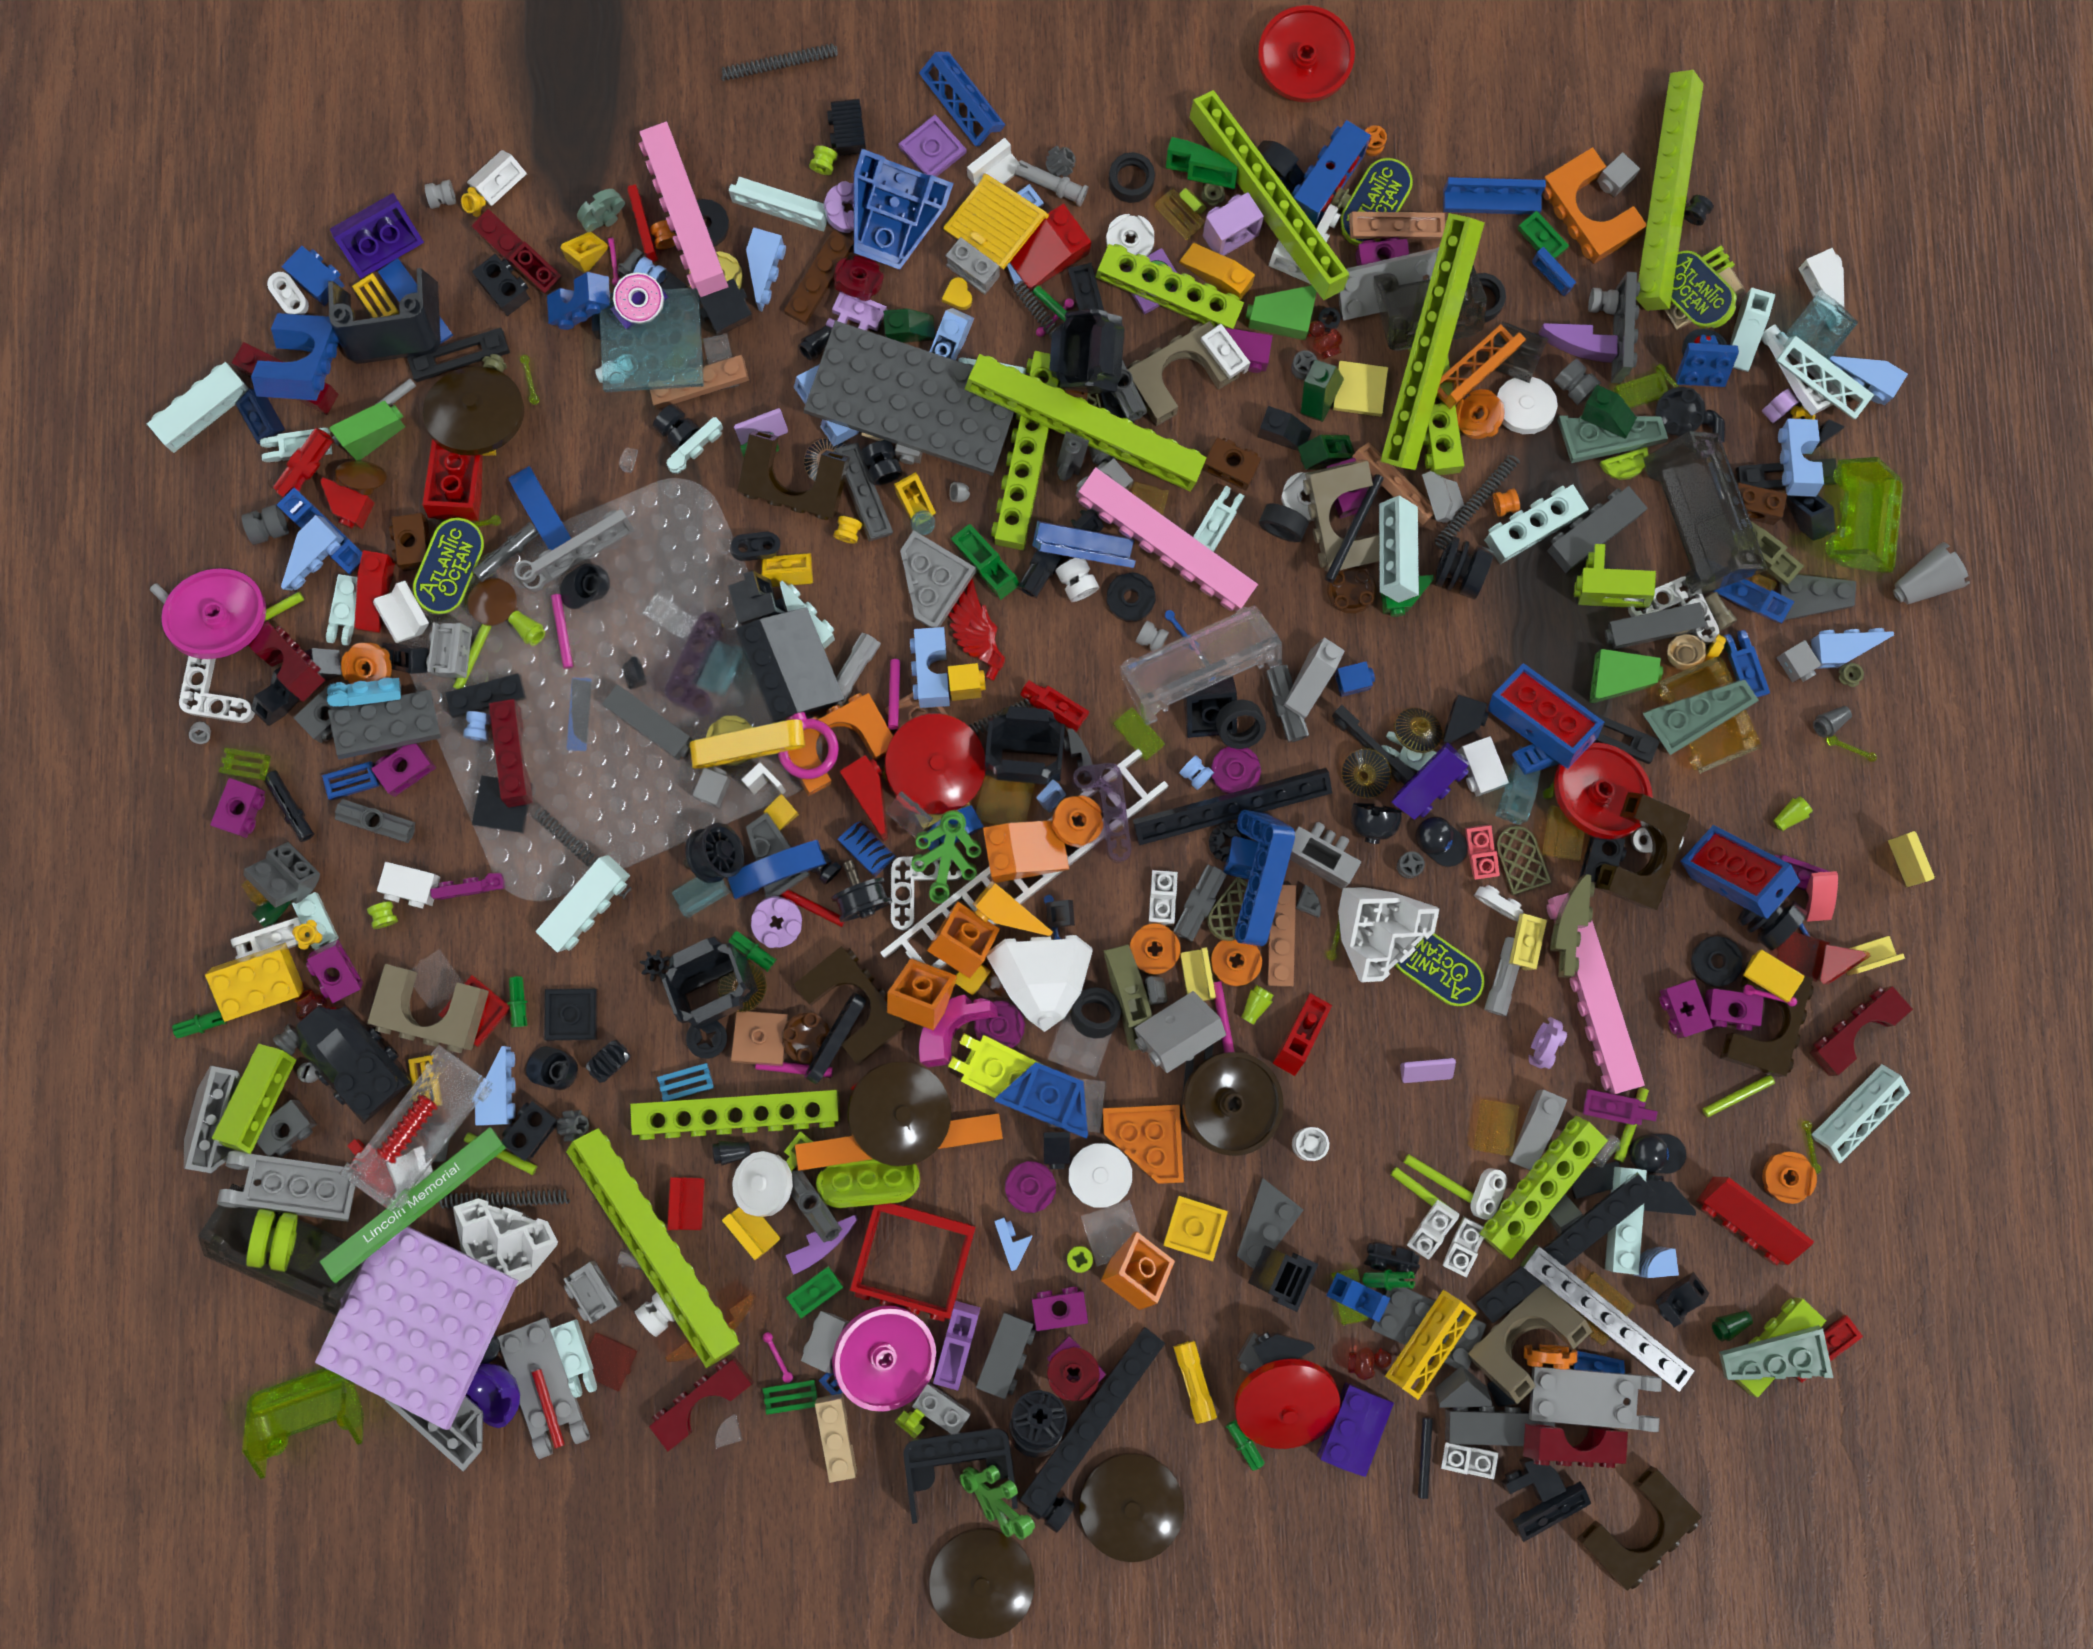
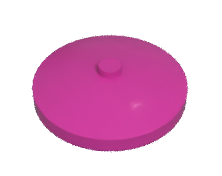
(213, 613)
(884, 1358)

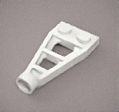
(1810, 399)

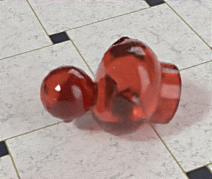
(1325, 344)
(308, 1002)
(1363, 1362)

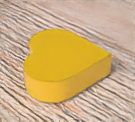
(958, 294)
(1715, 647)

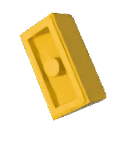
(790, 568)
(1773, 975)

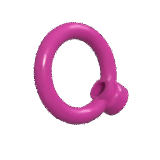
(832, 749)

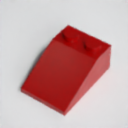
(1051, 248)
(453, 485)
(865, 784)

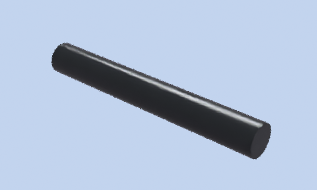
(1425, 1457)

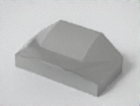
(1443, 495)

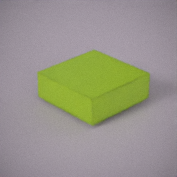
(1192, 201)

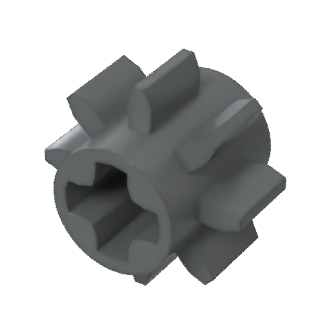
(1060, 161)
(572, 1125)

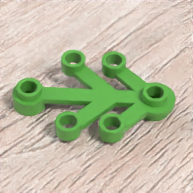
(946, 851)
(993, 1505)

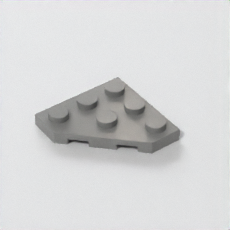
(933, 578)

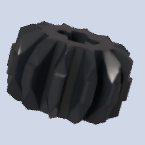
(608, 1061)

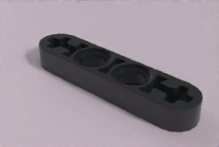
(835, 1038)

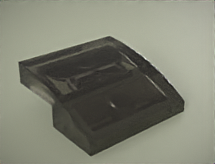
(1525, 358)

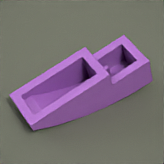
(1580, 341)
(818, 1249)
(956, 1345)

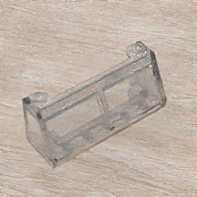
(1200, 661)
(456, 1092)

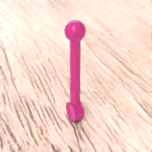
(615, 280)
(1069, 304)
(1750, 990)
(787, 1376)

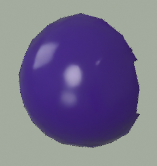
(495, 1393)

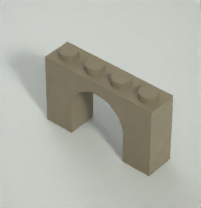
(1148, 373)
(1323, 490)
(392, 1012)
(1538, 1310)

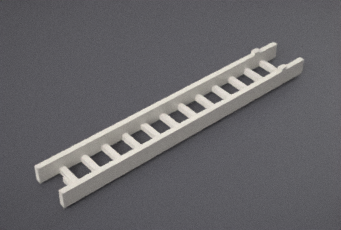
(1027, 892)

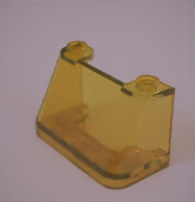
(1726, 741)

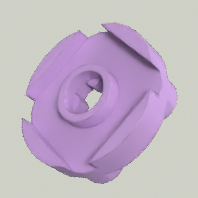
(834, 209)
(777, 907)
(1546, 1043)

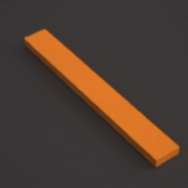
(846, 1150)

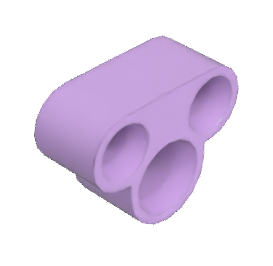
(1780, 405)

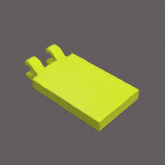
(990, 1065)

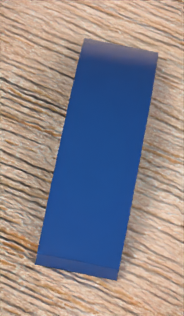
(401, 284)
(539, 508)
(302, 511)
(1757, 599)
(776, 867)

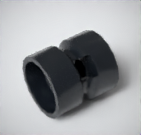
(672, 423)
(880, 459)
(1056, 1513)

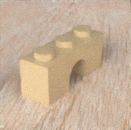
(835, 1438)

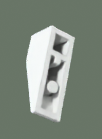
(1824, 273)

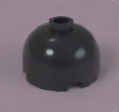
(1375, 821)

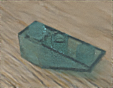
(1518, 794)

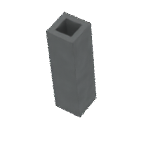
(1655, 626)
(648, 722)

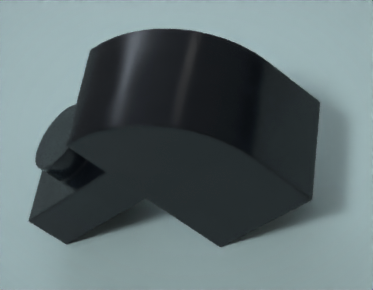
(1282, 163)
(273, 701)
(1681, 1298)
(1542, 1478)

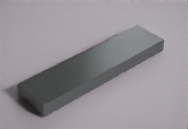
(865, 494)

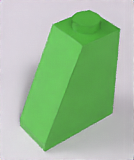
(1283, 312)
(368, 429)
(1622, 674)

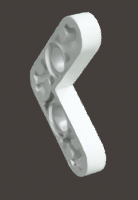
(1678, 597)
(205, 699)
(914, 876)

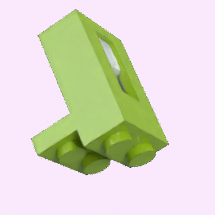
(1613, 586)

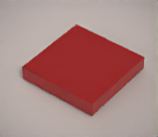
(493, 1012)

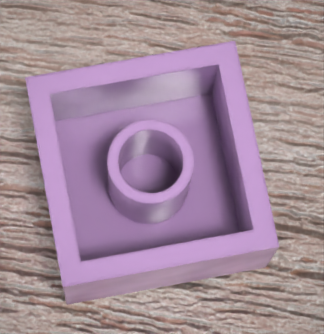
(1232, 224)

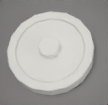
(1527, 405)
(1100, 1175)
(762, 1184)

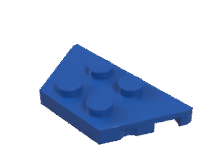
(1049, 1097)

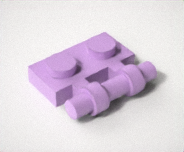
(866, 313)

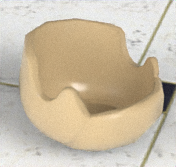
(1686, 651)

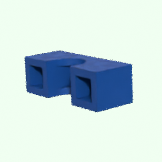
(571, 307)

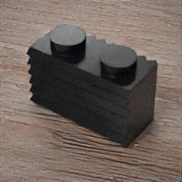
(848, 127)

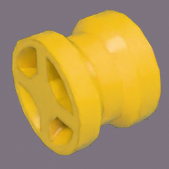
(847, 529)

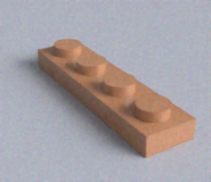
(1396, 224)
(716, 377)
(1395, 482)
(1282, 940)

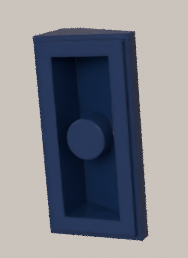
(259, 416)

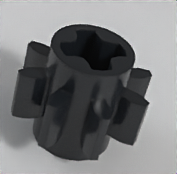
(649, 964)

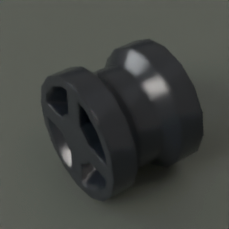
(1698, 209)

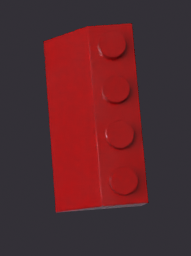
(1753, 1220)

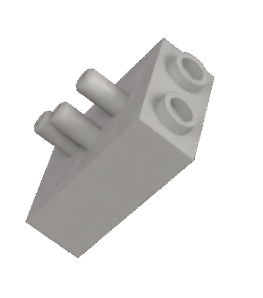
(1323, 858)
(1179, 1032)

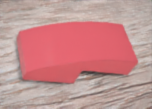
(1481, 852)
(1822, 896)

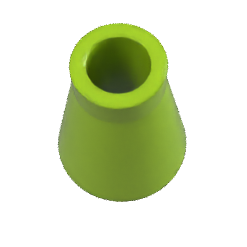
(527, 628)
(1793, 813)
(1257, 1003)

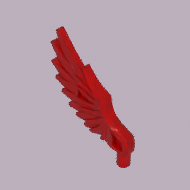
(976, 631)

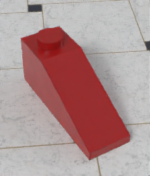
(372, 582)
(1302, 1035)

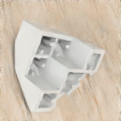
(1382, 929)
(1042, 975)
(503, 1238)

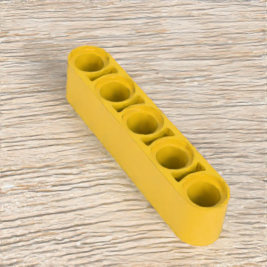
(747, 744)

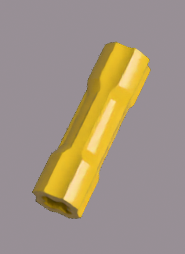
(1200, 1400)

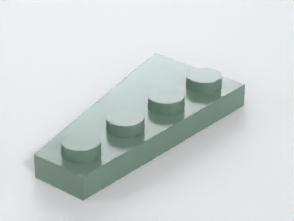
(1589, 441)
(1696, 715)
(1787, 1355)

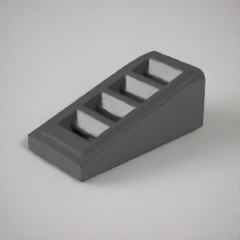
(1155, 990)

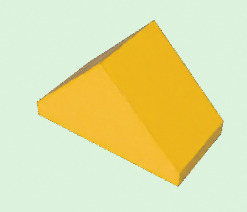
(584, 251)
(913, 495)

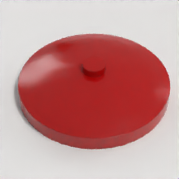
(1306, 53)
(935, 763)
(1596, 789)
(1286, 1403)

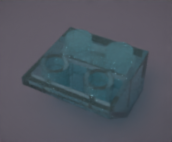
(1823, 324)

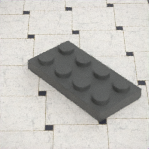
(1624, 327)
(384, 724)
(1406, 1312)

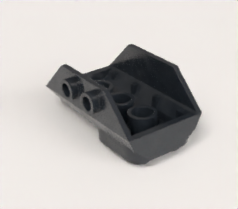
(351, 1060)

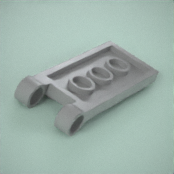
(1359, 294)
(575, 551)
(290, 1187)
(535, 1349)
(1591, 1398)

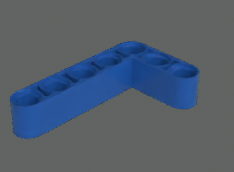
(1266, 875)

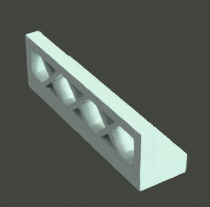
(779, 203)
(1827, 372)
(1859, 1110)

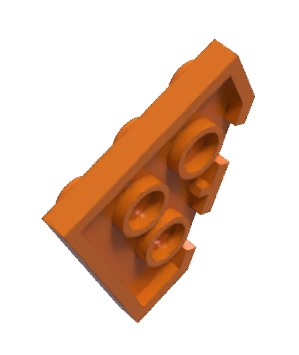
(1149, 1139)

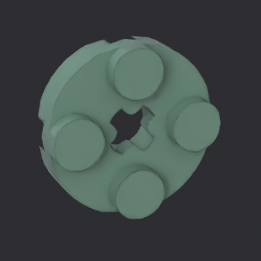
(601, 210)

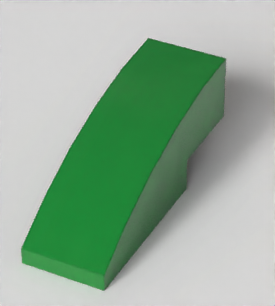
(1200, 163)
(986, 560)

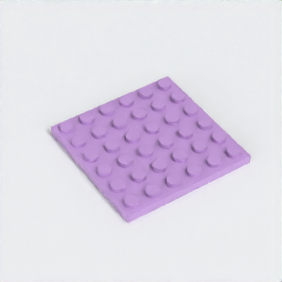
(418, 1325)

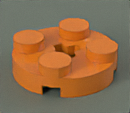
(1491, 420)
(360, 654)
(1091, 818)
(1164, 960)
(1241, 974)
(1774, 1179)
(1550, 1354)

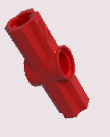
(304, 462)

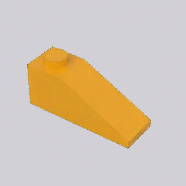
(1218, 270)
(1004, 910)

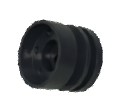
(1464, 567)
(1777, 927)
(1034, 1438)

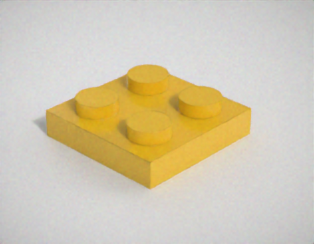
(1195, 1228)

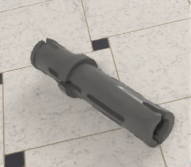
(501, 555)

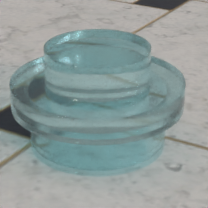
(923, 522)

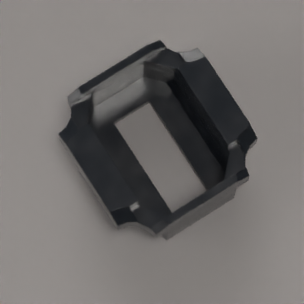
(1088, 351)
(1024, 732)
(700, 966)

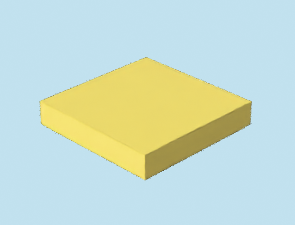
(1362, 388)
(1911, 859)

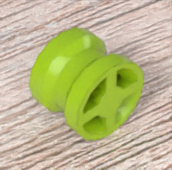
(823, 160)
(382, 915)
(1080, 1254)

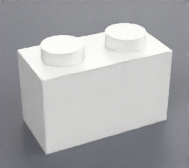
(1484, 767)
(407, 884)

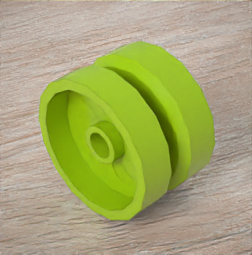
(272, 1240)

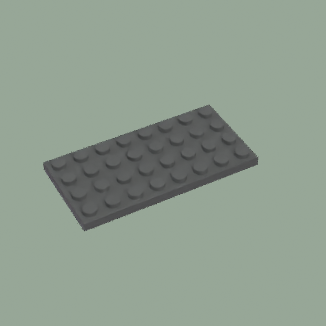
(906, 398)

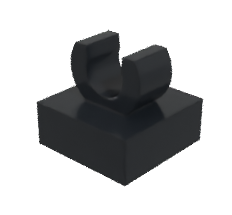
(1088, 521)
(1060, 914)

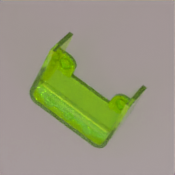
(296, 1407)

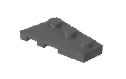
(1817, 595)
(768, 840)
(1268, 1222)

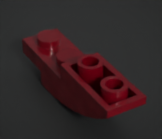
(516, 252)

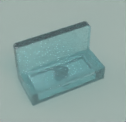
(720, 668)
(698, 895)

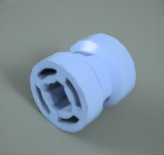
(646, 266)
(477, 728)
(1193, 768)

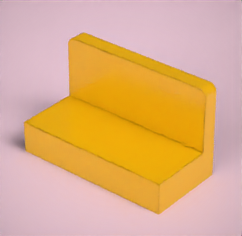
(752, 1232)

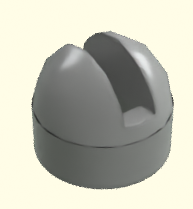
(959, 492)
(202, 736)
(311, 1075)

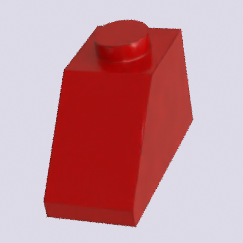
(347, 504)

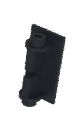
(1381, 1258)

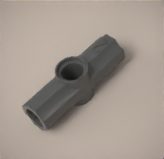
(1129, 397)
(1281, 685)
(361, 816)
(1199, 903)
(819, 1215)

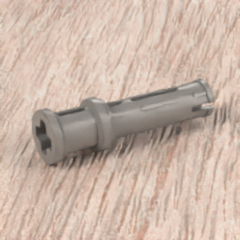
(1062, 186)

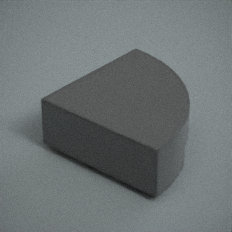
(1309, 902)

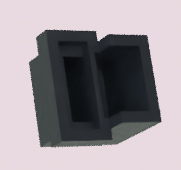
(725, 308)
(755, 598)
(1283, 1276)

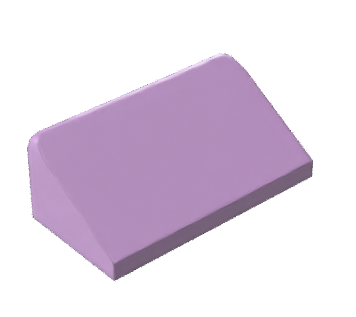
(768, 422)
(1427, 1070)

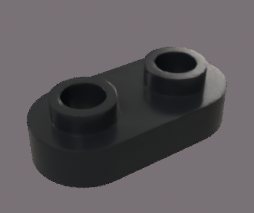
(754, 546)

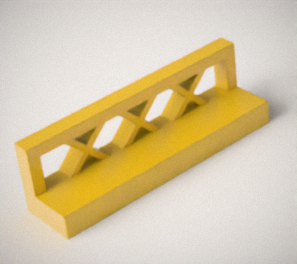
(1427, 1342)

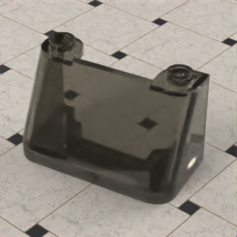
(1402, 307)

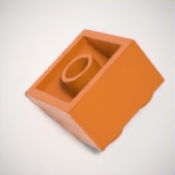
(963, 940)
(921, 994)
(1138, 1272)

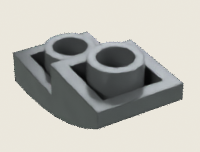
(1075, 745)

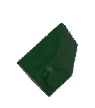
(909, 325)
(1320, 390)
(1609, 412)
(1325, 451)

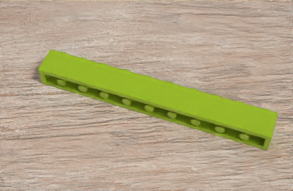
(1669, 190)
(1270, 195)
(1432, 341)
(1074, 414)
(653, 1247)

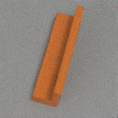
(1484, 370)

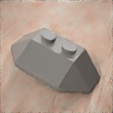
(210, 1103)
(463, 1439)

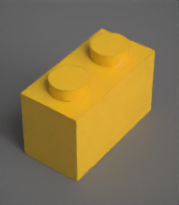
(966, 681)

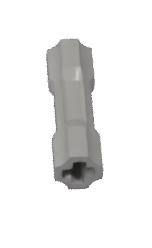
(861, 654)
(1500, 994)

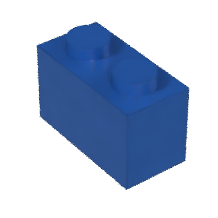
(311, 273)

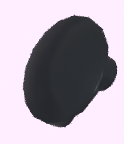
(1681, 410)

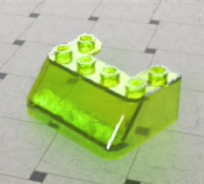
(1869, 515)

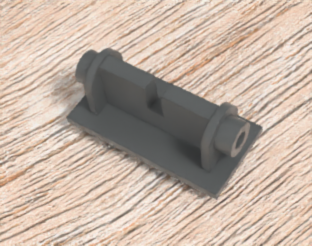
(1071, 455)

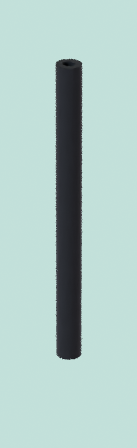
(1354, 528)

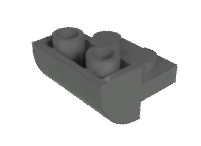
(283, 875)

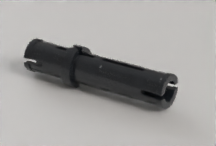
(293, 814)

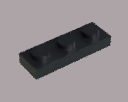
(479, 696)
(1551, 1511)

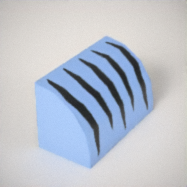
(1658, 1263)

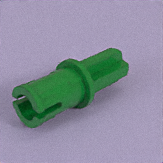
(752, 951)
(517, 1002)
(198, 1024)
(1388, 1279)
(1246, 1446)

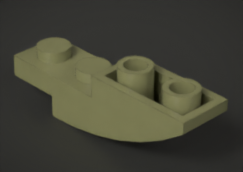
(1778, 561)
(1572, 915)
(1128, 990)

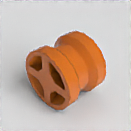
(1378, 136)
(663, 235)
(1506, 502)

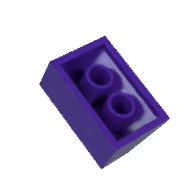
(376, 235)
(1431, 782)
(1356, 1430)

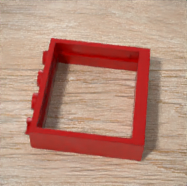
(889, 1298)

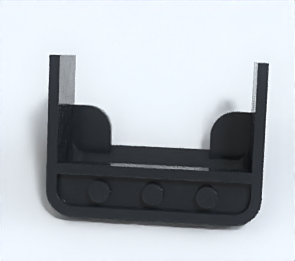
(388, 337)
(925, 1453)

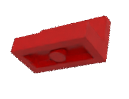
(686, 1203)

